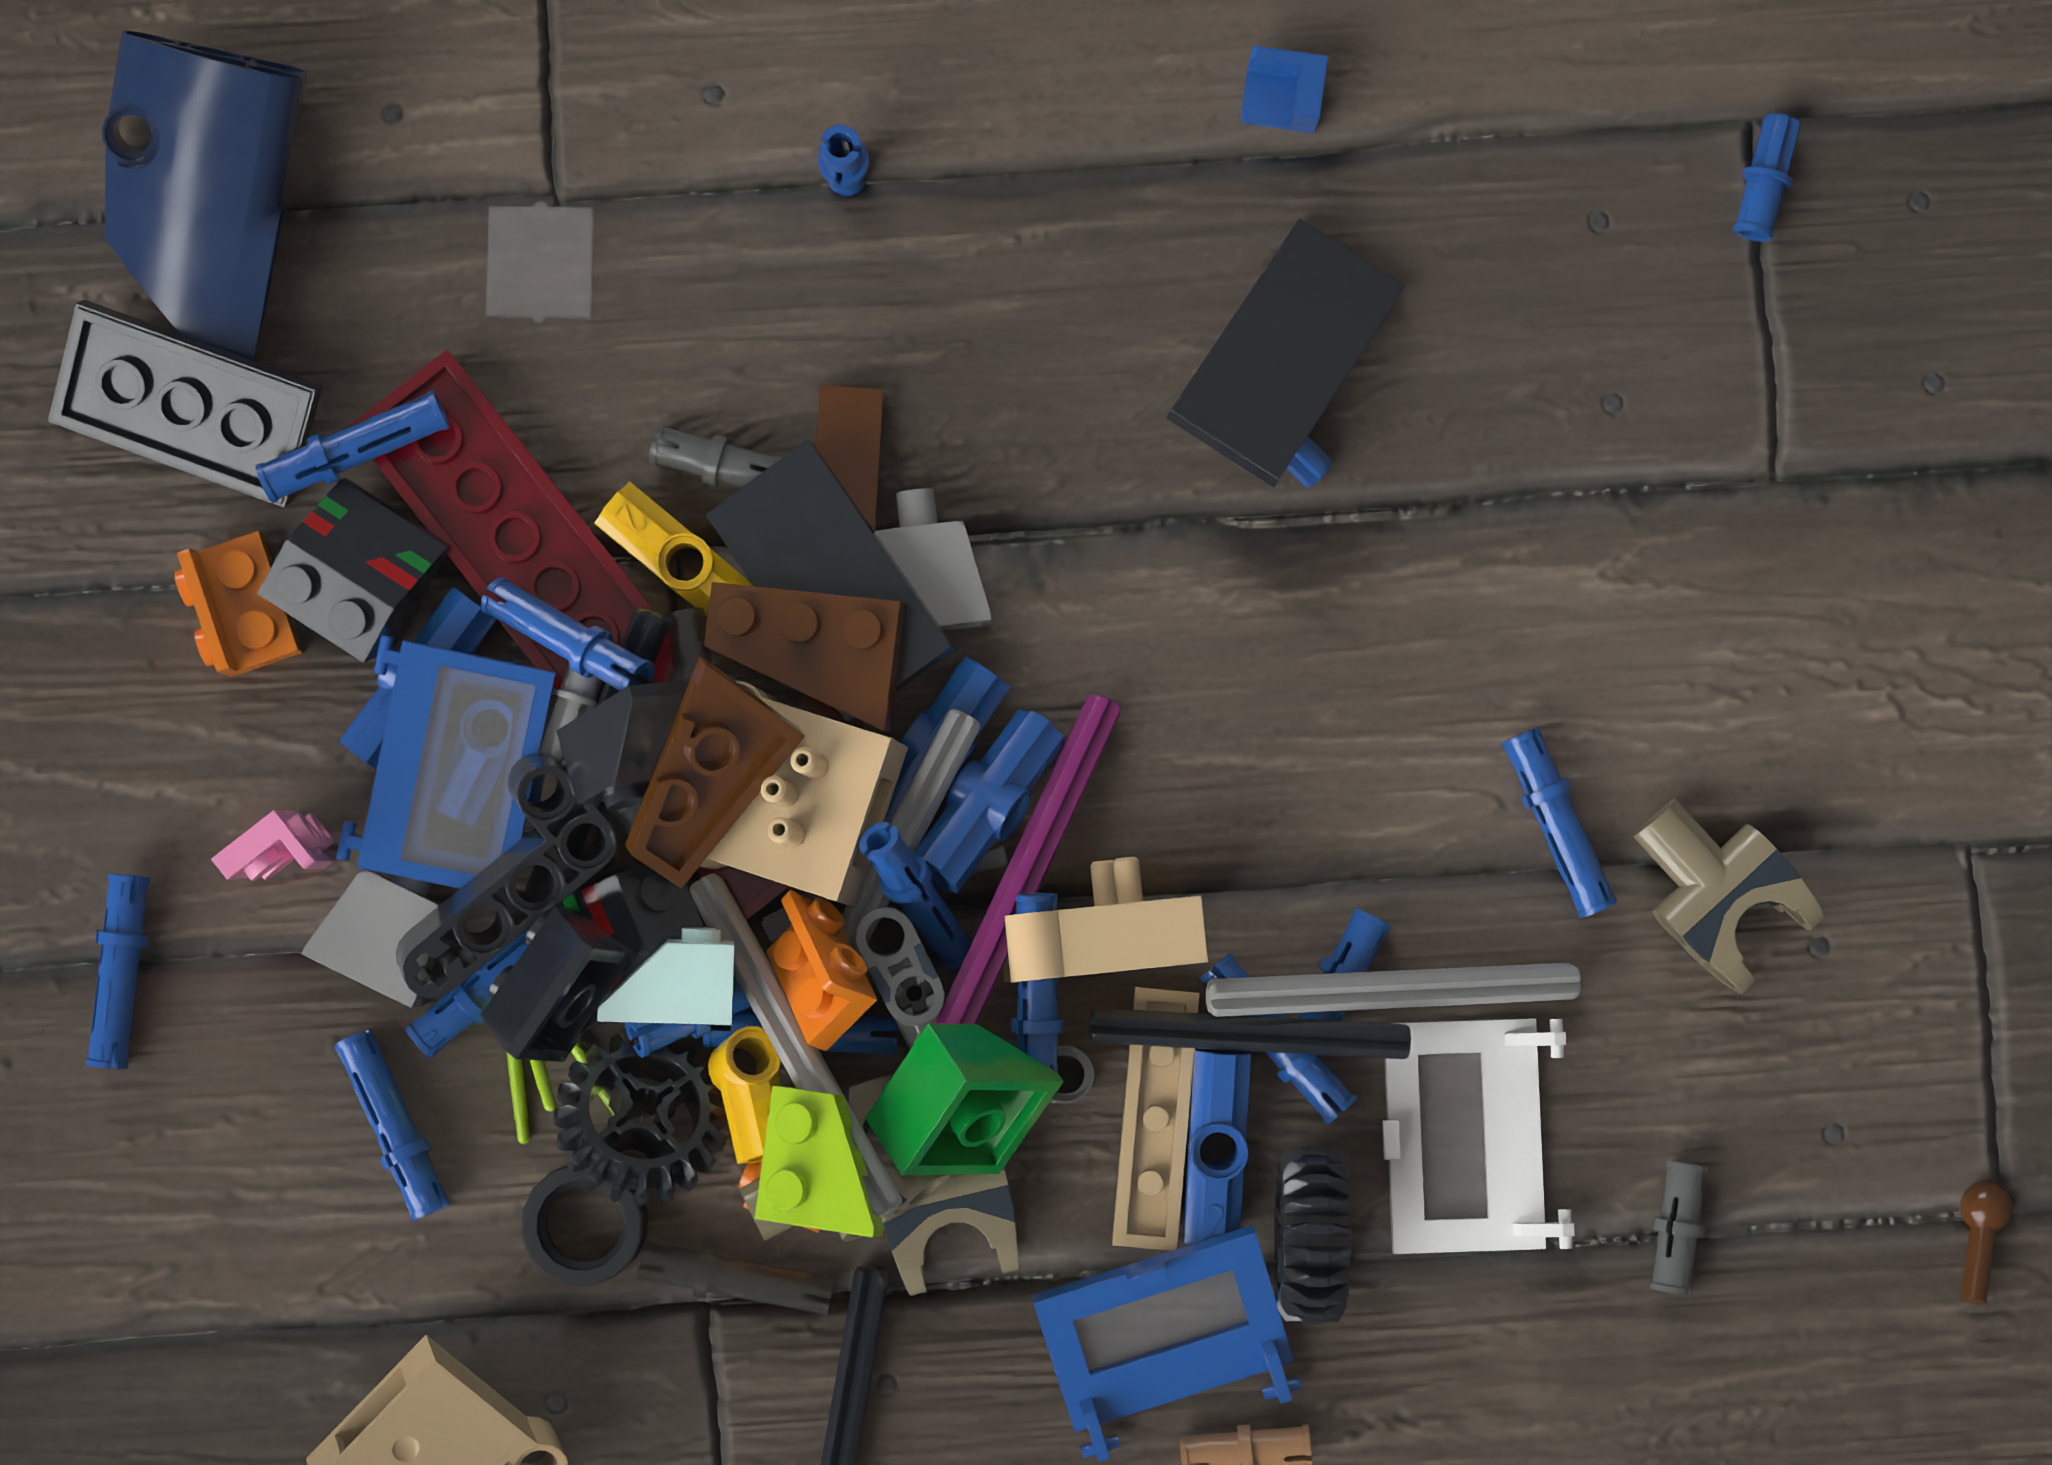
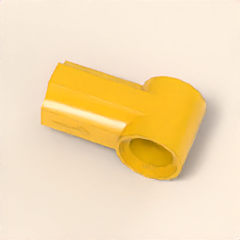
(745, 1095)

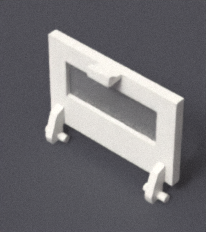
(1469, 1138)

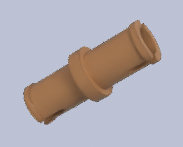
(1248, 1447)

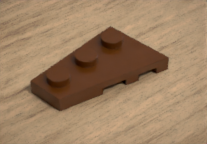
(814, 642)
(707, 772)

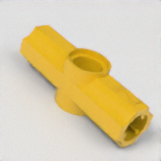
(655, 536)

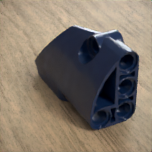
(203, 200)

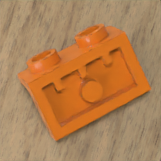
(236, 623)
(820, 970)

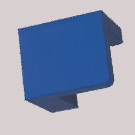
(1283, 89)

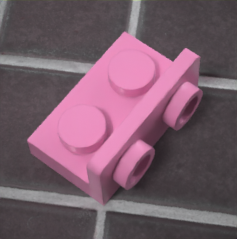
(274, 845)

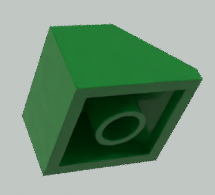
(960, 1102)

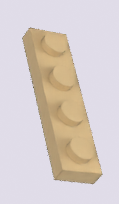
(1154, 1133)

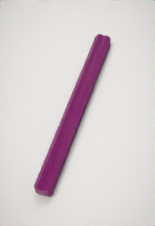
(1031, 858)

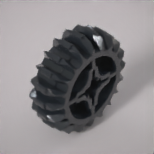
(667, 1161)
(1312, 1236)

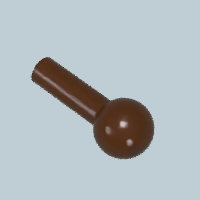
(1985, 1210)

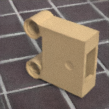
(815, 808)
(1110, 936)
(436, 1415)

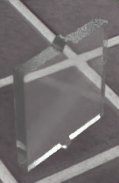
(540, 262)

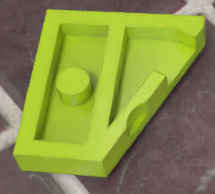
(813, 1167)

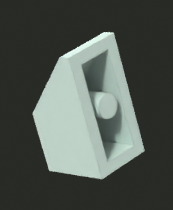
(678, 984)

